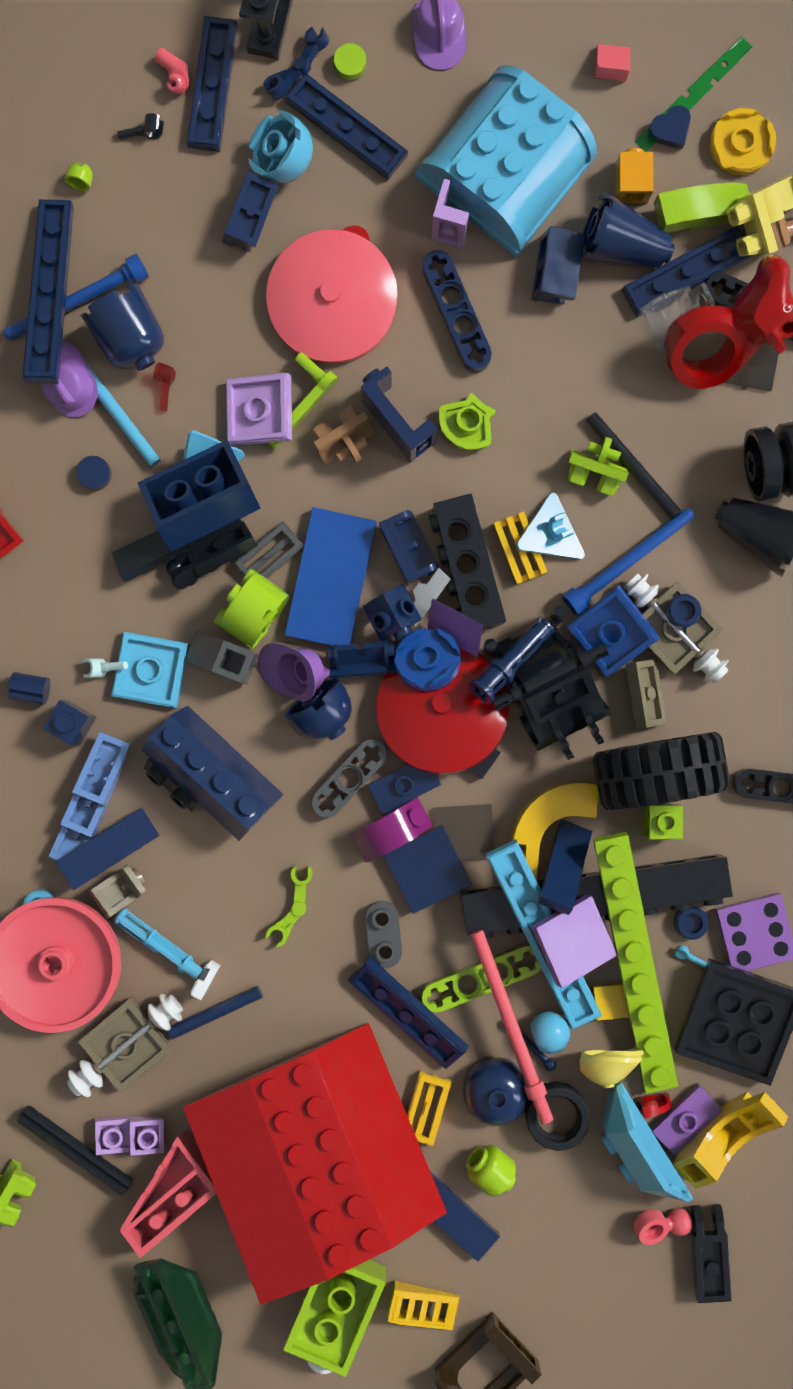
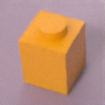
(634, 176)

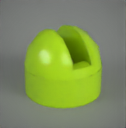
(79, 177)

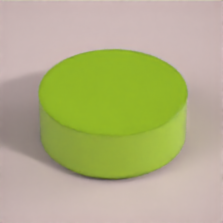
(350, 61)

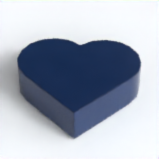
(672, 127)

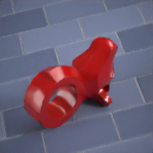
(758, 317)

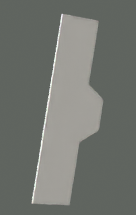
(425, 592)

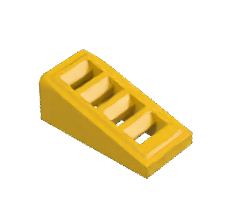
(421, 1319)

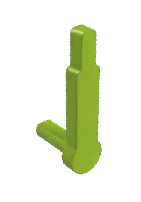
(325, 383)

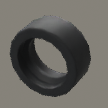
(570, 1138)

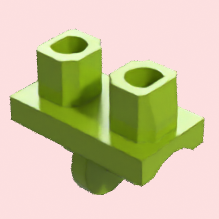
(611, 473)
(14, 1182)

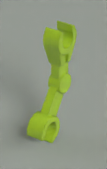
(298, 908)

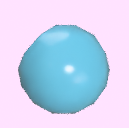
(550, 1032)

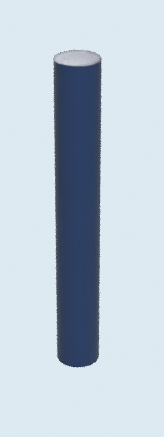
(215, 1012)

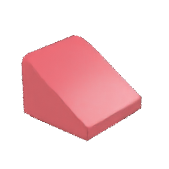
(612, 62)

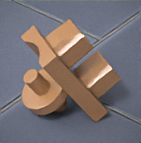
(345, 439)

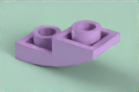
(129, 1134)

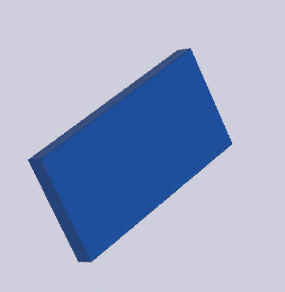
(330, 577)

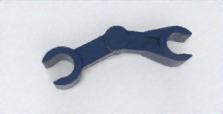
(280, 83)

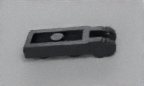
(209, 557)
(710, 1257)

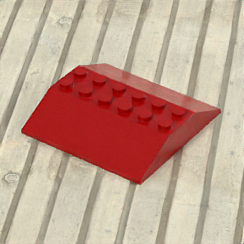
(315, 1164)

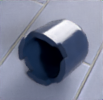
(125, 328)

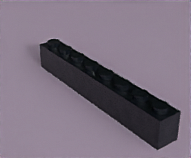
(659, 884)

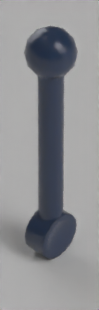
(549, 1063)

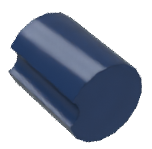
(29, 688)

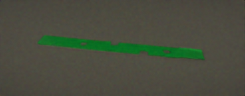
(703, 84)

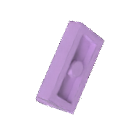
(448, 223)

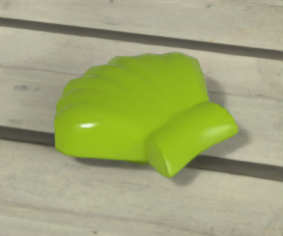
(467, 423)

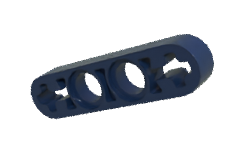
(454, 312)

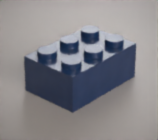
(198, 496)

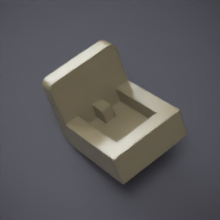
(118, 890)

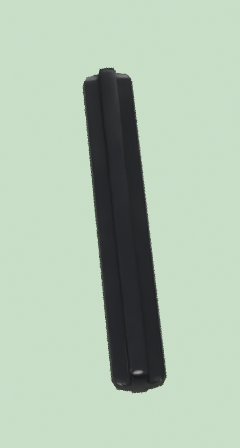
(74, 1150)

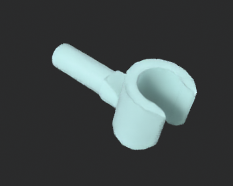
(100, 667)

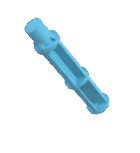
(156, 942)

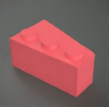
(171, 1197)

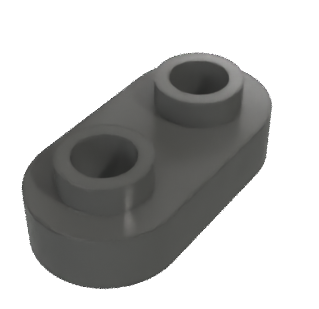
(383, 934)

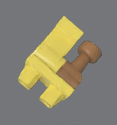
(764, 218)

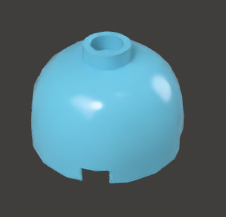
(281, 148)

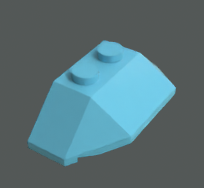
(638, 1148)

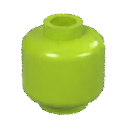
(491, 1170)

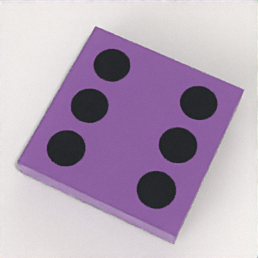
(756, 932)

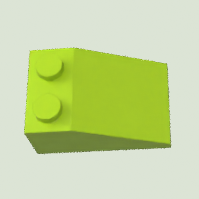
(336, 1317)

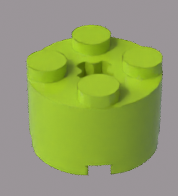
(251, 608)

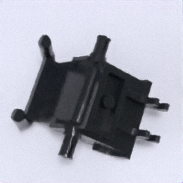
(554, 687)

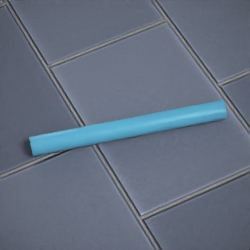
(125, 423)

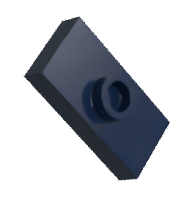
(401, 787)

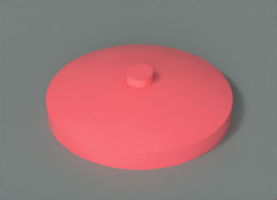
(332, 296)
(57, 964)

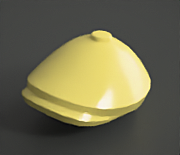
(607, 1066)

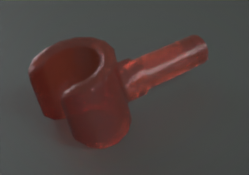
(166, 375)

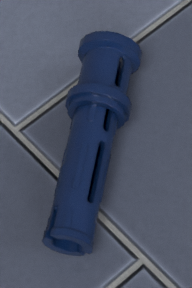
(502, 669)

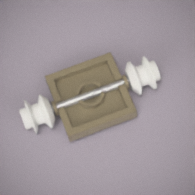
(676, 644)
(125, 1045)

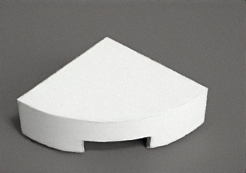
(205, 979)

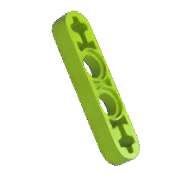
(482, 987)

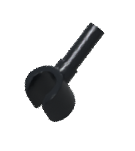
(152, 128)

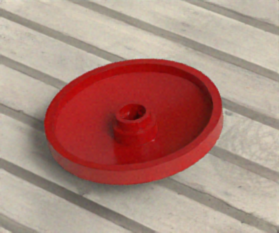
(444, 727)

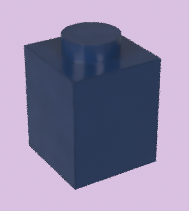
(69, 722)

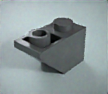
(222, 657)

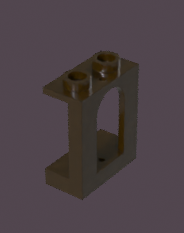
(523, 1362)

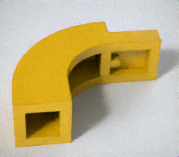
(547, 807)
(737, 1124)

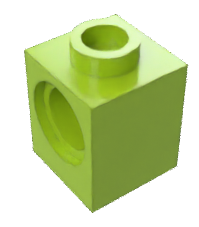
(663, 821)

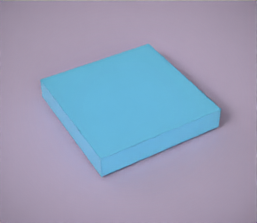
(153, 669)

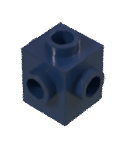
(392, 614)

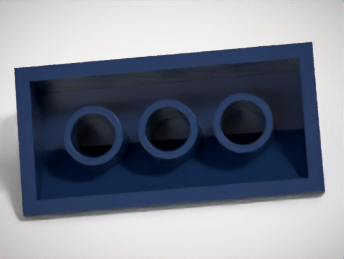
(211, 771)

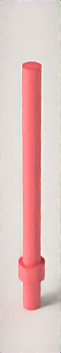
(534, 1087)

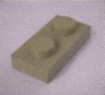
(646, 694)

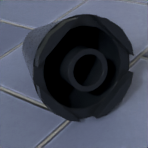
(760, 530)

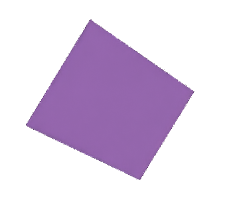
(462, 628)

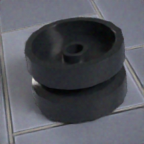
(769, 461)

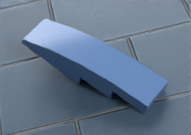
(91, 795)

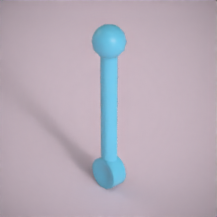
(682, 952)

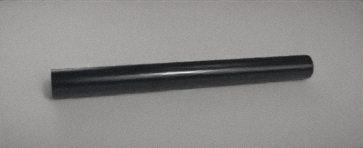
(634, 466)

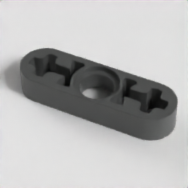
(338, 801)

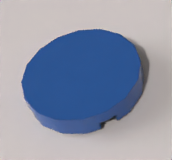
(427, 659)

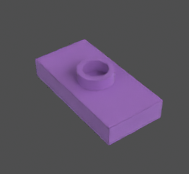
(686, 1119)

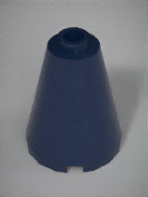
(624, 236)

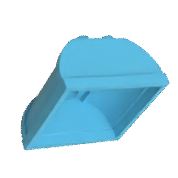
(511, 157)

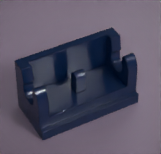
(250, 212)
(558, 265)
(408, 546)

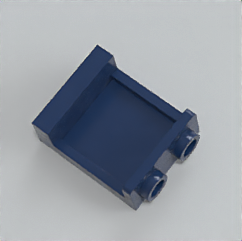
(409, 442)

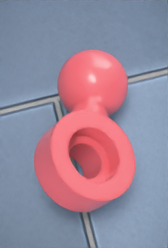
(653, 1226)

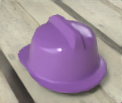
(439, 33)
(76, 387)
(292, 670)

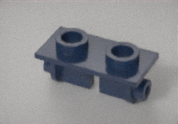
(351, 661)

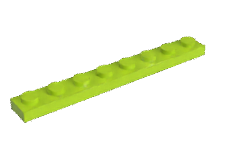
(635, 961)

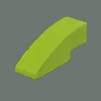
(697, 206)

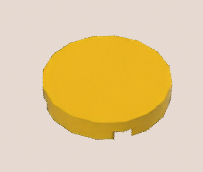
(742, 141)

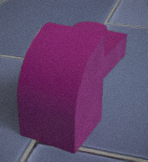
(391, 830)

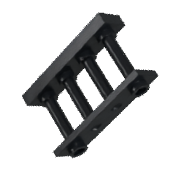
(268, 25)

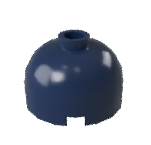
(323, 714)
(495, 1091)

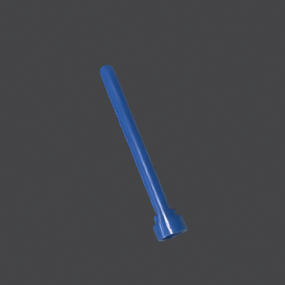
(131, 271)
(578, 598)

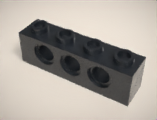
(463, 513)

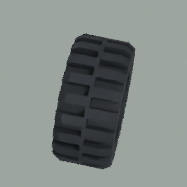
(661, 771)

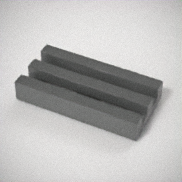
(291, 537)

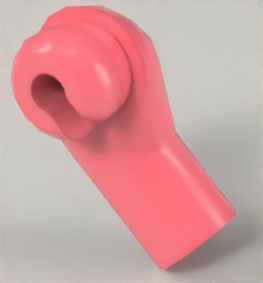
(177, 70)

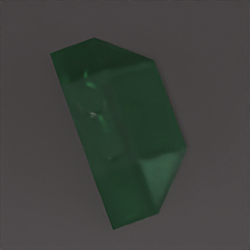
(179, 1321)

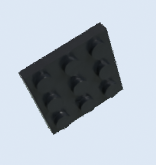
(738, 1022)

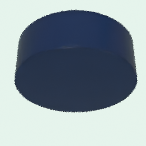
(94, 472)
(683, 611)
(691, 923)

